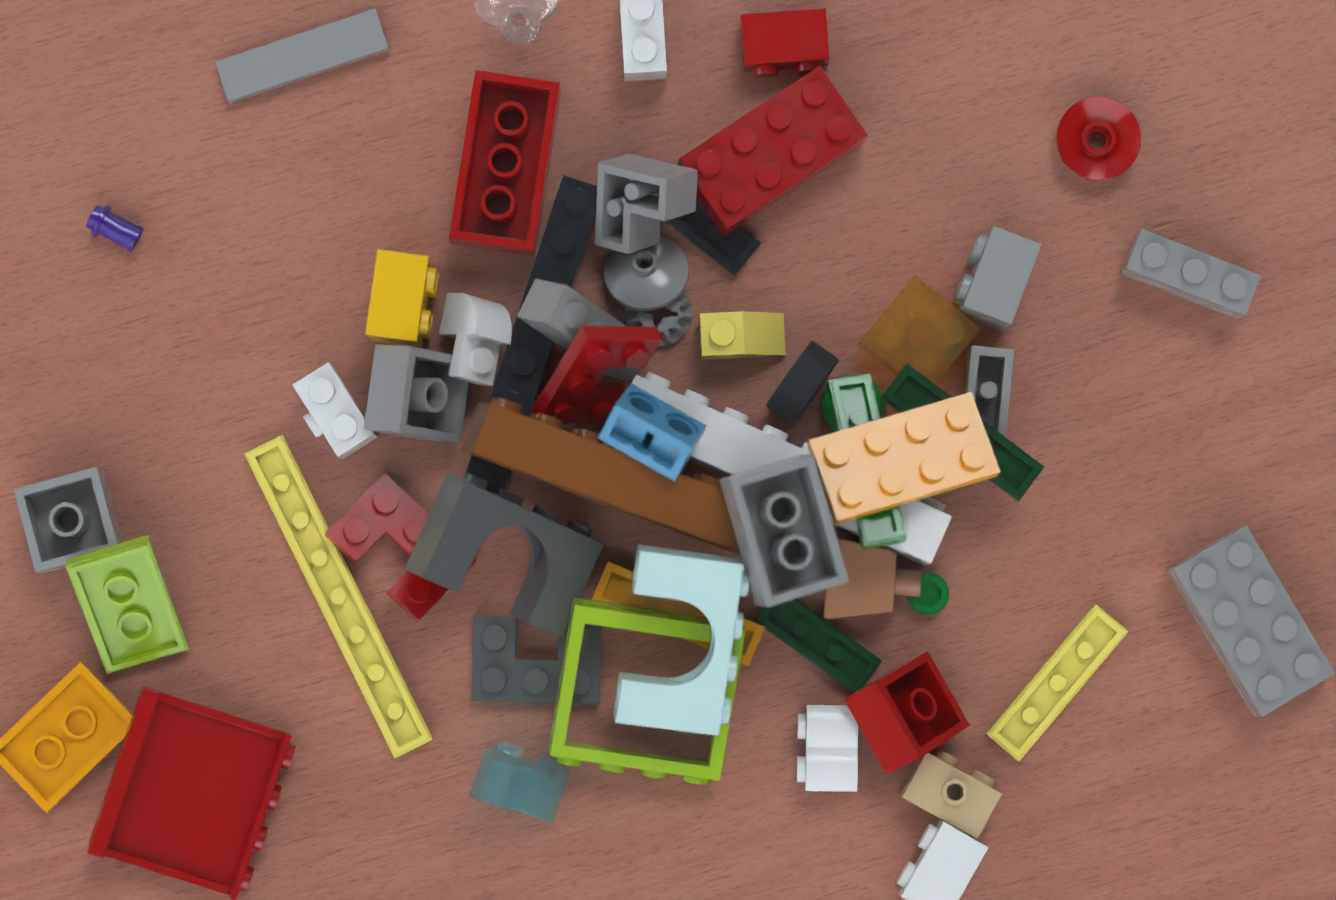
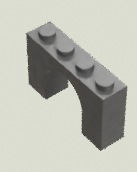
(468, 514)

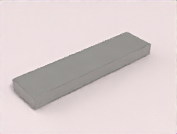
(302, 56)

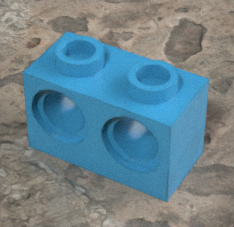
(652, 431)

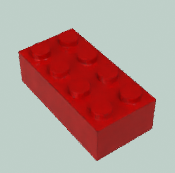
(773, 150)
(505, 163)

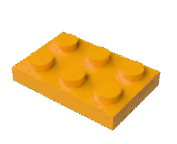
(64, 737)

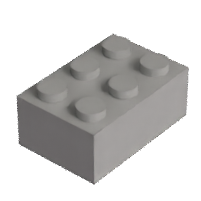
(784, 530)

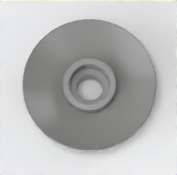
(647, 287)

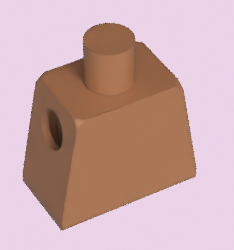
(871, 583)

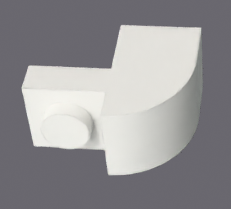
(479, 332)

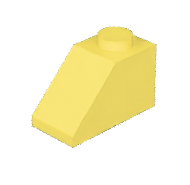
(741, 335)

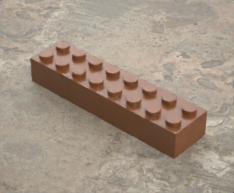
(598, 472)

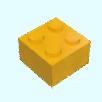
(401, 299)

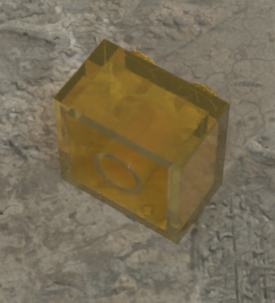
(919, 331)

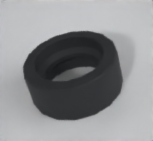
(802, 382)

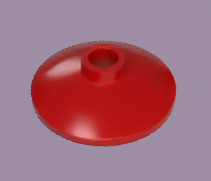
(1113, 123)

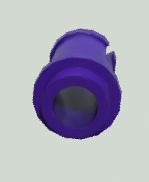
(114, 227)

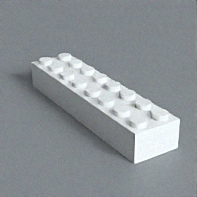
(736, 447)

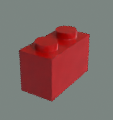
(784, 41)

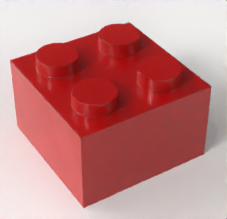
(907, 712)

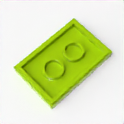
(127, 604)

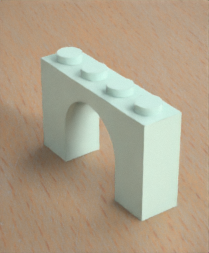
(697, 698)

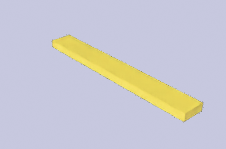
(338, 596)

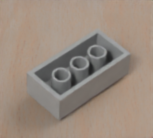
(1250, 621)

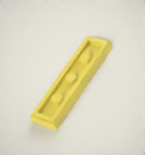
(1056, 682)

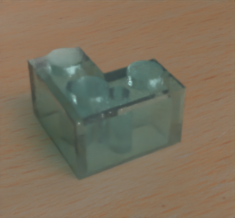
(519, 782)

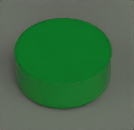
(933, 595)

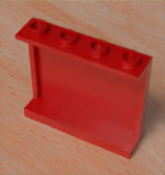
(191, 792)

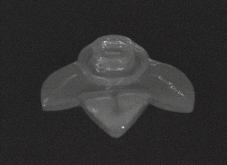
(503, 13)

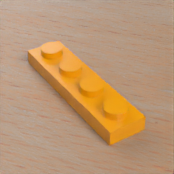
(616, 588)

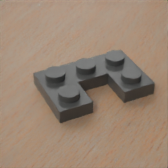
(504, 678)

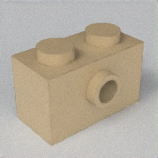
(951, 793)

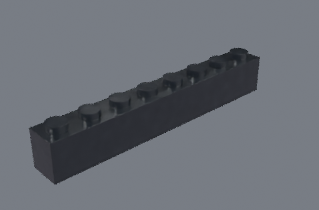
(531, 351)

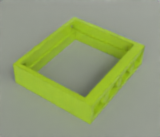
(614, 759)

